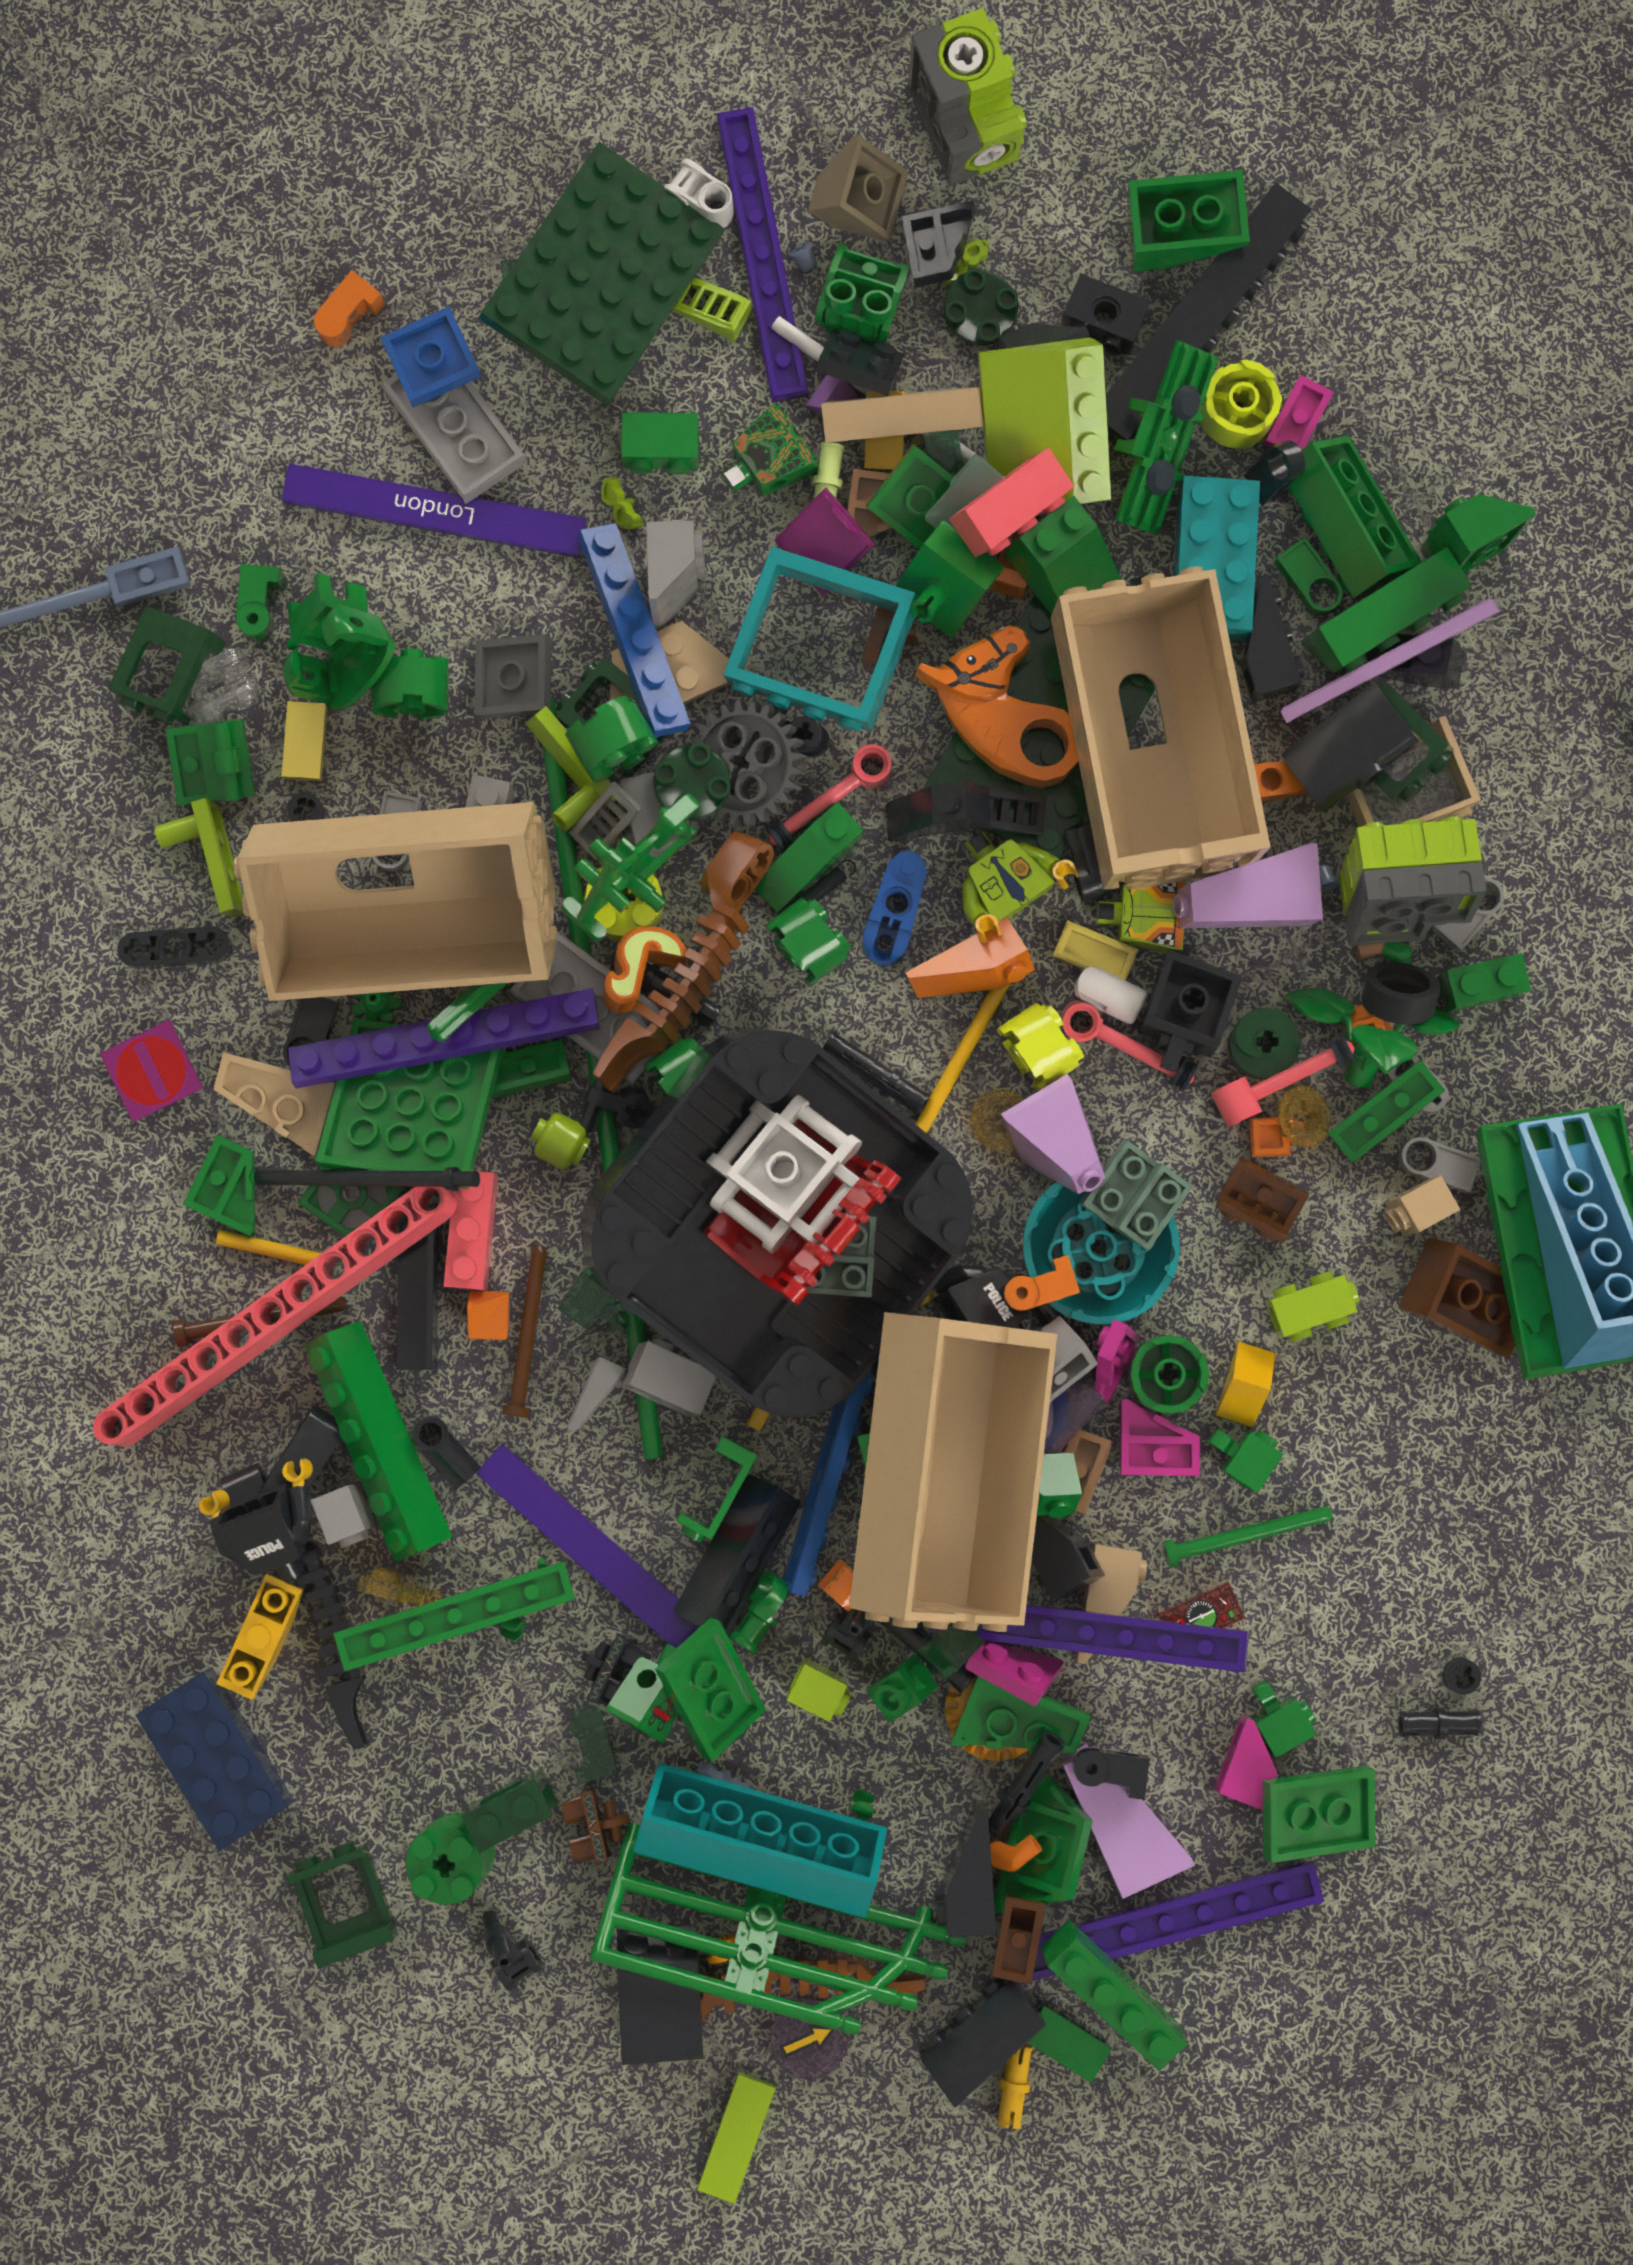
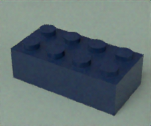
(215, 1758)

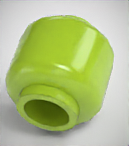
(560, 1141)

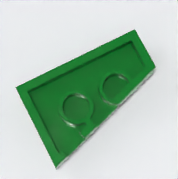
(1003, 1720)

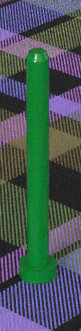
(1176, 1552)

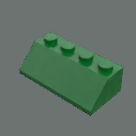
(1351, 517)
(1389, 611)

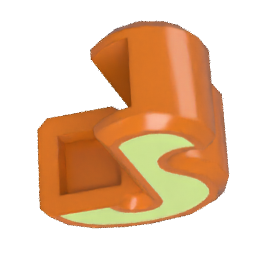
(632, 953)

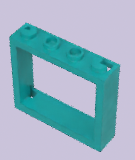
(841, 582)

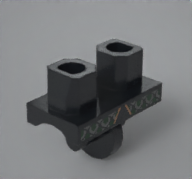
(620, 1655)

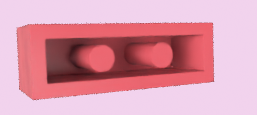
(1012, 504)
(471, 1236)

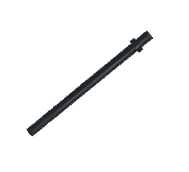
(450, 1178)

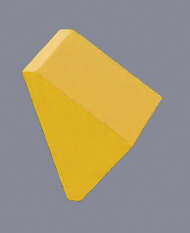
(1246, 1384)

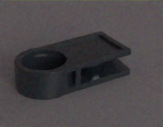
(1273, 473)
(311, 1021)

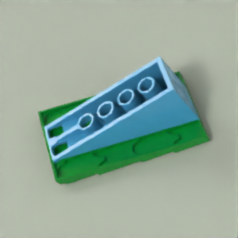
(1564, 1236)

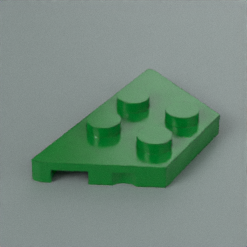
(1063, 1835)

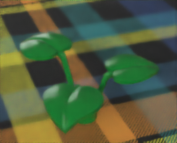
(1374, 1045)

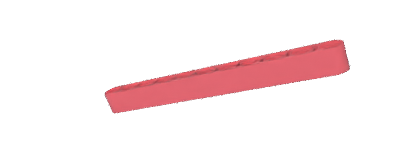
(256, 1317)

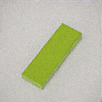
(736, 2137)

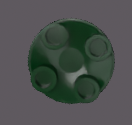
(980, 307)
(692, 771)

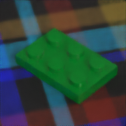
(910, 494)
(710, 1689)
(1318, 1813)

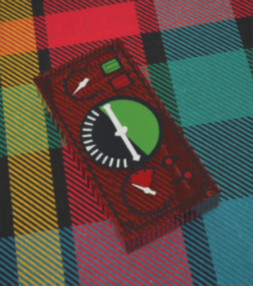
(1210, 1608)

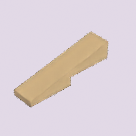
(902, 414)

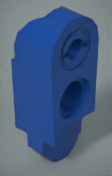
(905, 880)

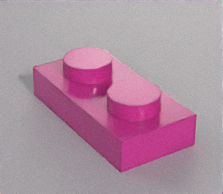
(1300, 413)

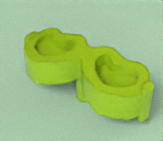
(974, 253)
(623, 511)

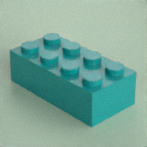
(1220, 533)

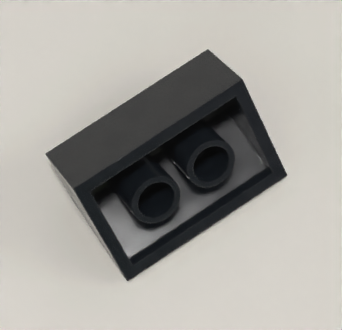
(980, 2038)

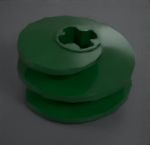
(1249, 1057)

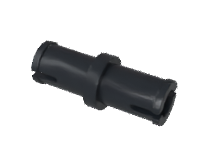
(1439, 1723)

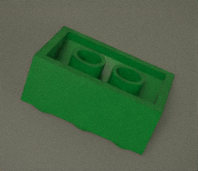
(1477, 529)

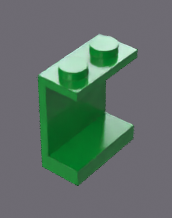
(694, 1527)

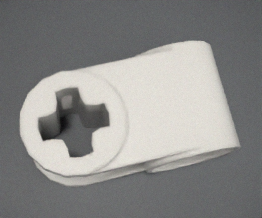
(699, 190)

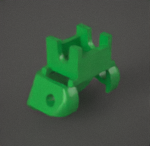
(355, 641)

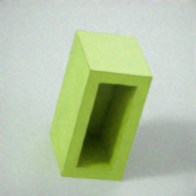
(818, 1690)

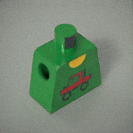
(644, 1701)

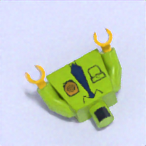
(1007, 880)

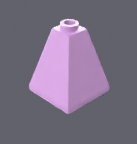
(1056, 1137)

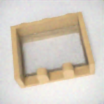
(1442, 794)

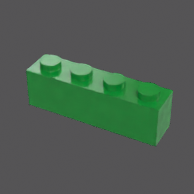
(1114, 1995)

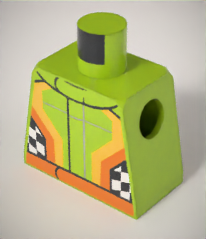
(1145, 917)

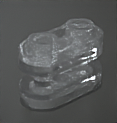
(239, 693)

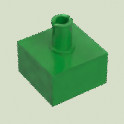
(948, 580)

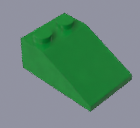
(1186, 218)
(1062, 554)

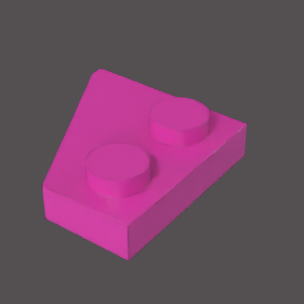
(1115, 1347)
(1155, 1445)
(1015, 1670)

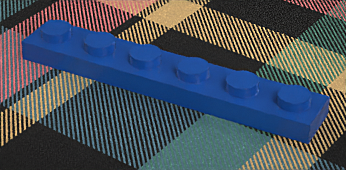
(633, 630)
(823, 1490)

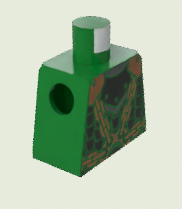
(770, 454)

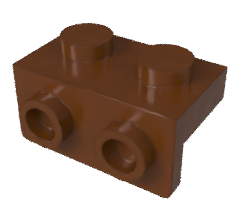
(1261, 1200)

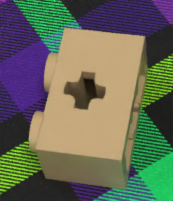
(1420, 1207)

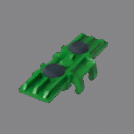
(1164, 437)

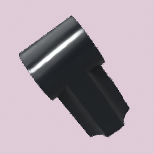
(1085, 859)
(446, 1455)

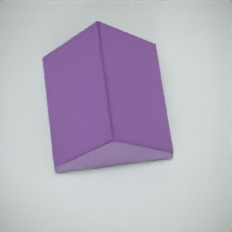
(829, 390)

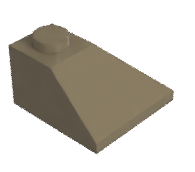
(860, 190)

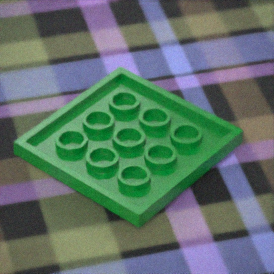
(410, 1115)

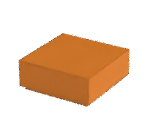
(1266, 1138)

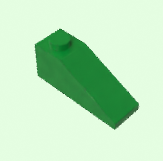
(809, 857)

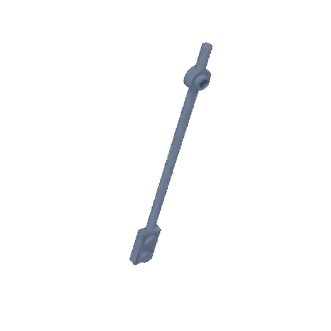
(126, 582)

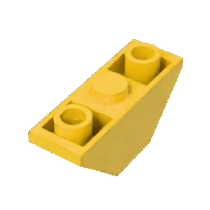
(261, 1636)

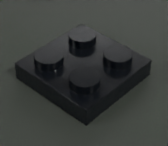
(860, 361)

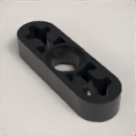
(145, 939)

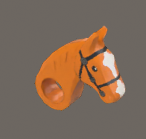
(989, 721)

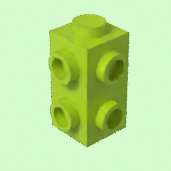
(1324, 1301)

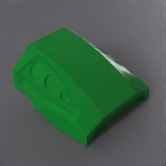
(861, 294)

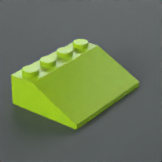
(1051, 400)

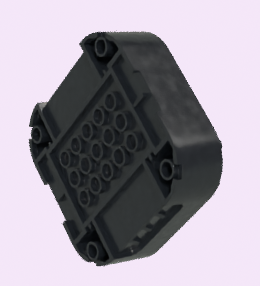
(655, 1201)

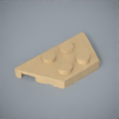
(692, 660)

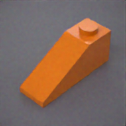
(974, 965)

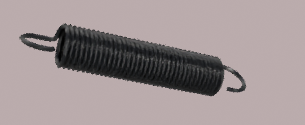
(824, 886)

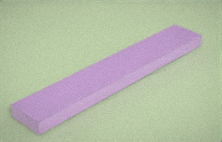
(1390, 660)

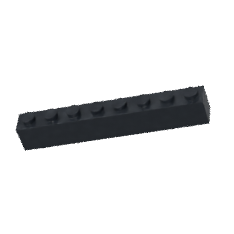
(1210, 304)

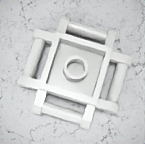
(783, 1171)

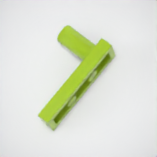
(552, 736)
(209, 826)

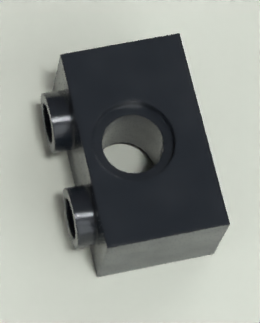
(1095, 297)

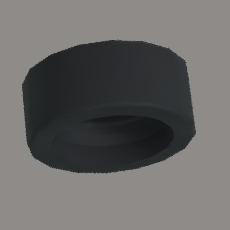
(1400, 993)

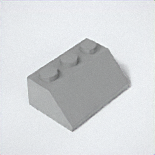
(674, 567)

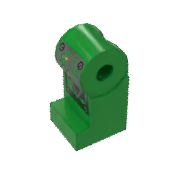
(255, 600)

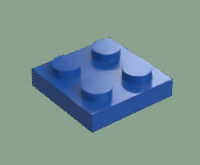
(431, 356)

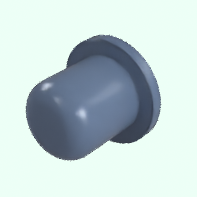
(804, 256)
(1327, 881)

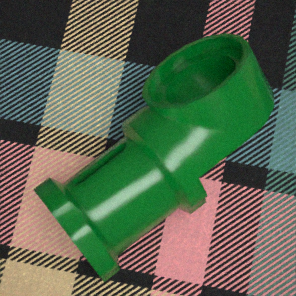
(761, 1611)

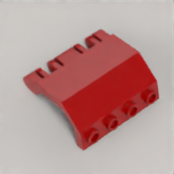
(797, 1260)

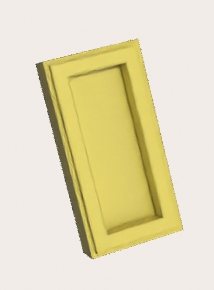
(304, 741)
(1091, 949)

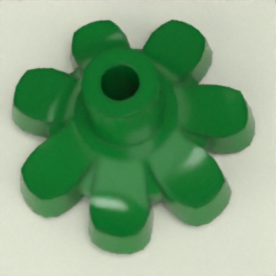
(377, 1009)

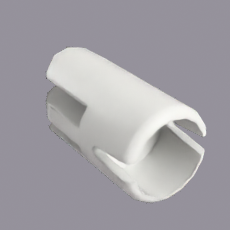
(1110, 994)

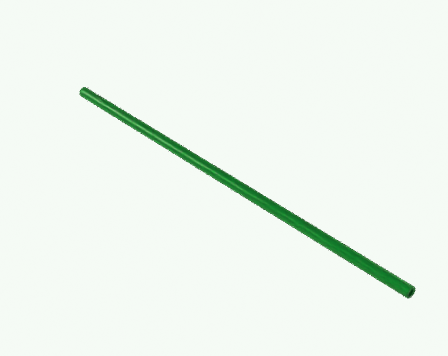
(606, 1119)

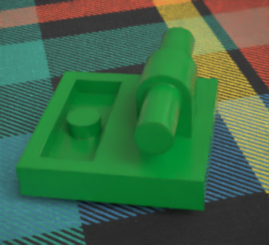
(210, 761)

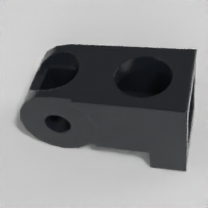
(1101, 1766)

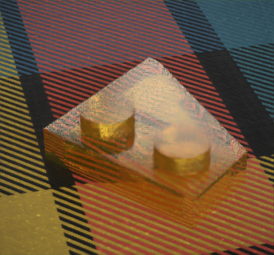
(388, 1585)

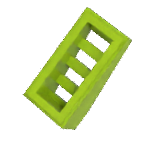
(727, 329)

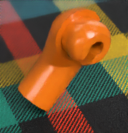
(1013, 1857)

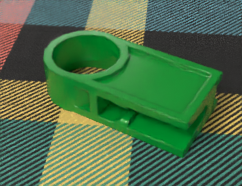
(1304, 568)

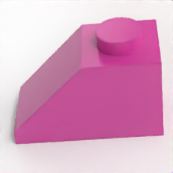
(1245, 1765)

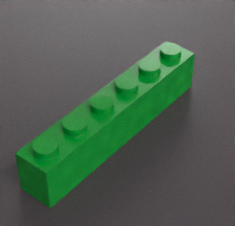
(377, 1441)

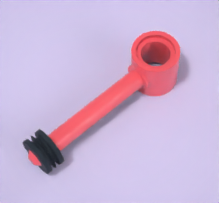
(782, 833)
(1183, 1074)
(1240, 1100)

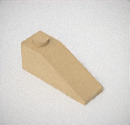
(1112, 1592)

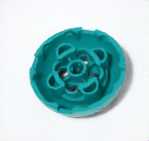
(1108, 1291)

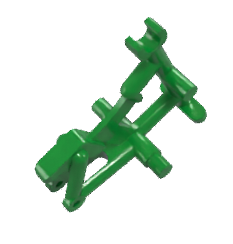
(629, 868)

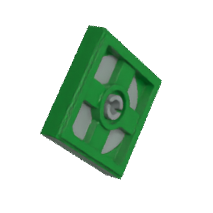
(348, 1206)

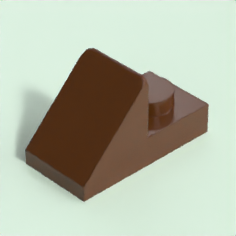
(877, 636)
(1018, 1939)

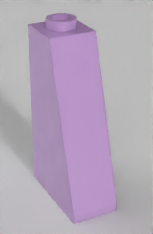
(1262, 894)
(1128, 1834)

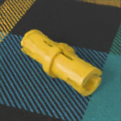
(1014, 2087)

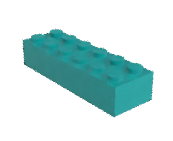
(761, 1840)

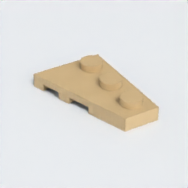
(271, 1097)

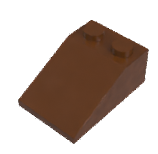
(1460, 1296)

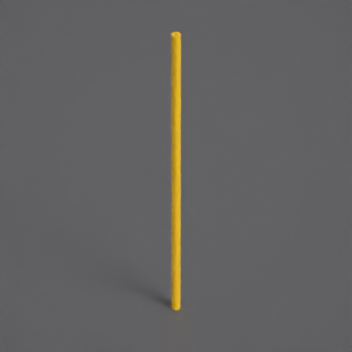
(937, 1099)

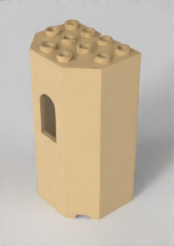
(1174, 805)
(467, 921)
(952, 1473)

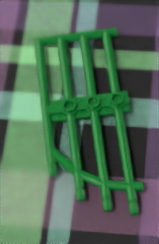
(754, 1945)

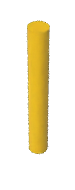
(265, 1247)

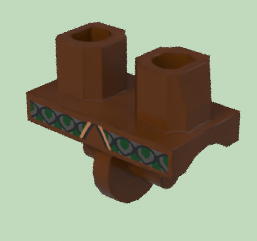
(587, 1808)

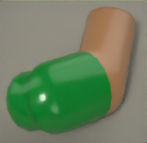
(1395, 951)

